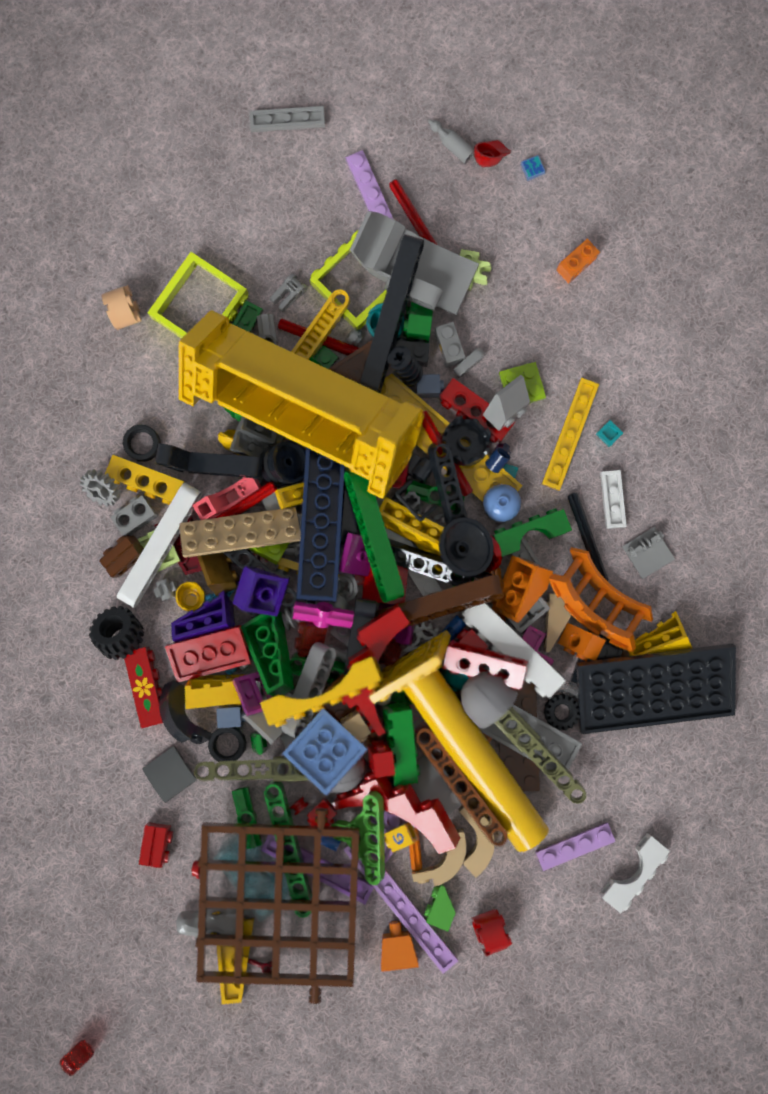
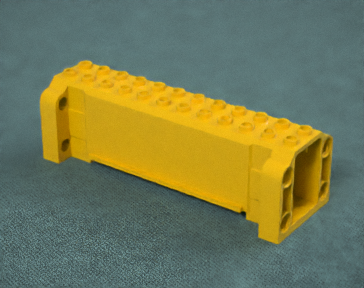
(298, 400)

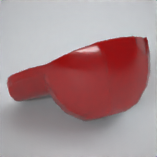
(490, 153)

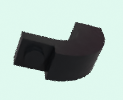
(175, 718)

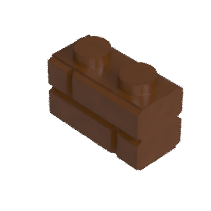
(122, 556)

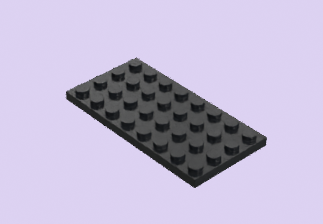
(656, 688)

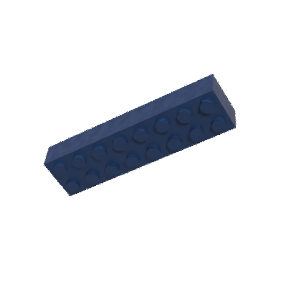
(320, 528)

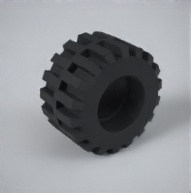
(125, 641)

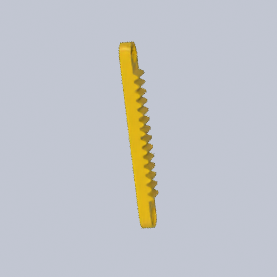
(321, 326)

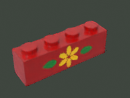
(144, 686)

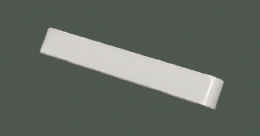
(159, 545)

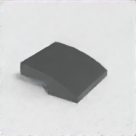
(251, 438)
(169, 774)

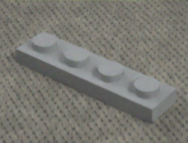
(287, 119)

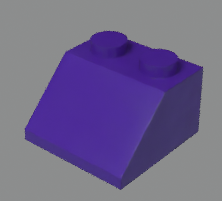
(260, 591)

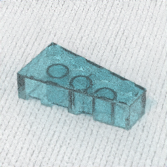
(257, 883)

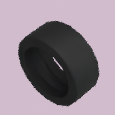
(127, 442)
(213, 749)

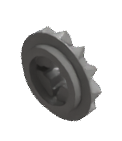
(352, 590)

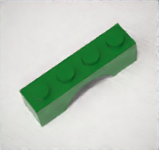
(551, 525)

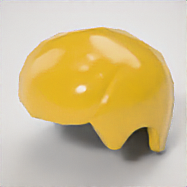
(185, 600)

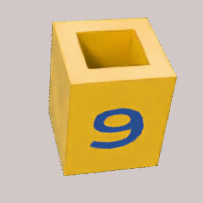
(400, 837)

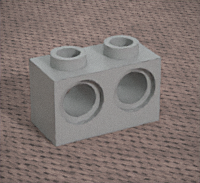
(136, 521)
(532, 615)

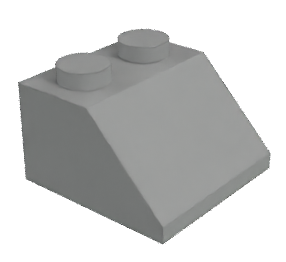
(508, 404)

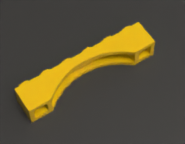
(360, 676)

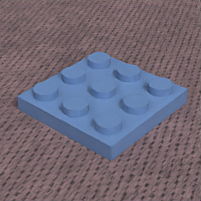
(325, 752)

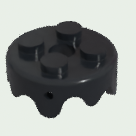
(476, 436)

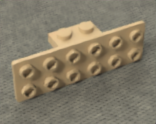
(239, 532)

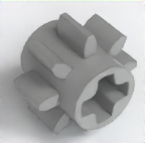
(165, 589)

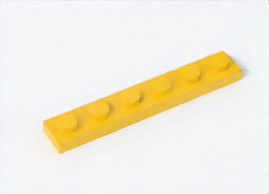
(570, 434)

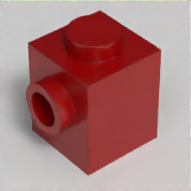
(324, 803)

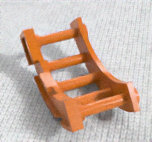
(585, 614)

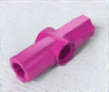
(323, 614)

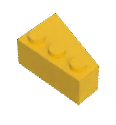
(666, 637)
(211, 691)

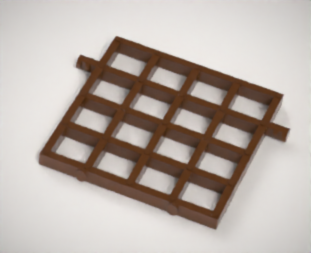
(277, 904)

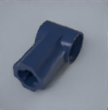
(499, 457)

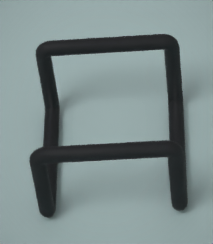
(398, 495)

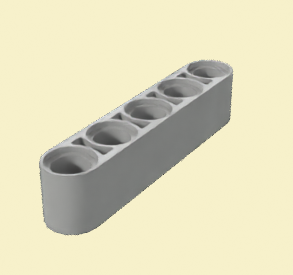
(311, 684)

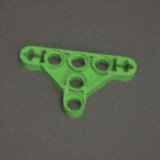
(366, 844)

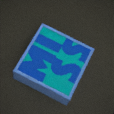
(532, 167)

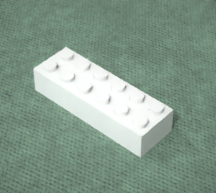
(508, 642)

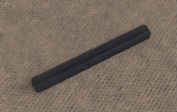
(586, 533)

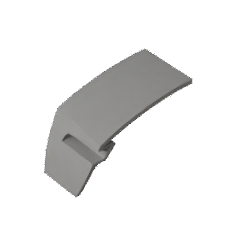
(440, 276)

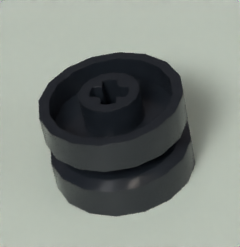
(283, 463)

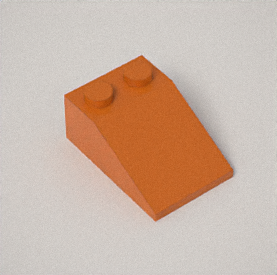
(522, 588)

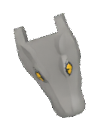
(218, 921)

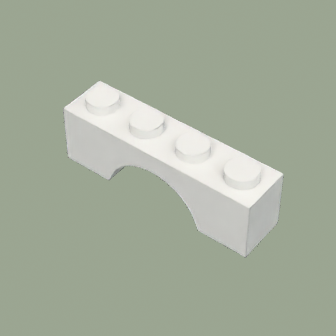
(621, 892)

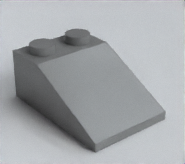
(432, 786)

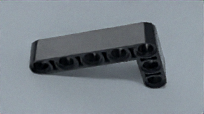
(208, 463)

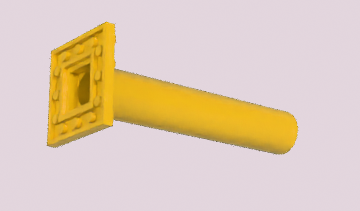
(462, 739)

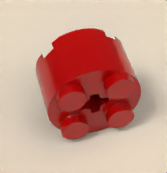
(490, 932)

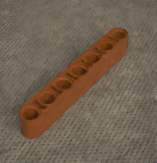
(482, 808)

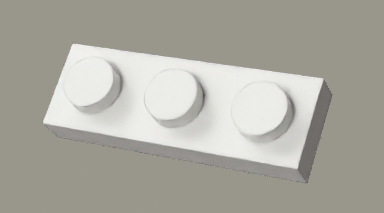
(613, 499)

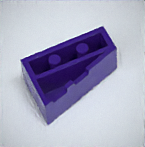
(209, 618)

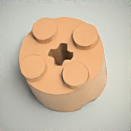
(121, 308)

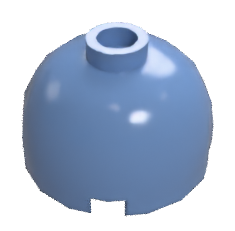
(502, 503)

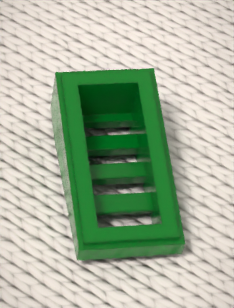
(258, 743)

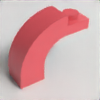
(217, 503)

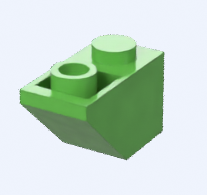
(441, 910)

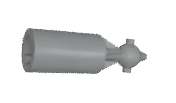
(453, 142)

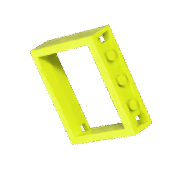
(329, 264)
(178, 281)

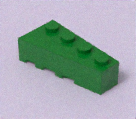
(270, 652)
(400, 738)

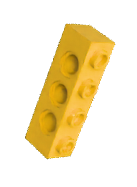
(118, 466)
(403, 522)

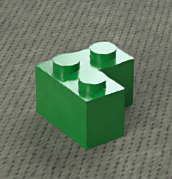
(419, 323)

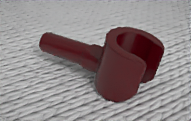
(264, 966)

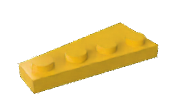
(226, 960)

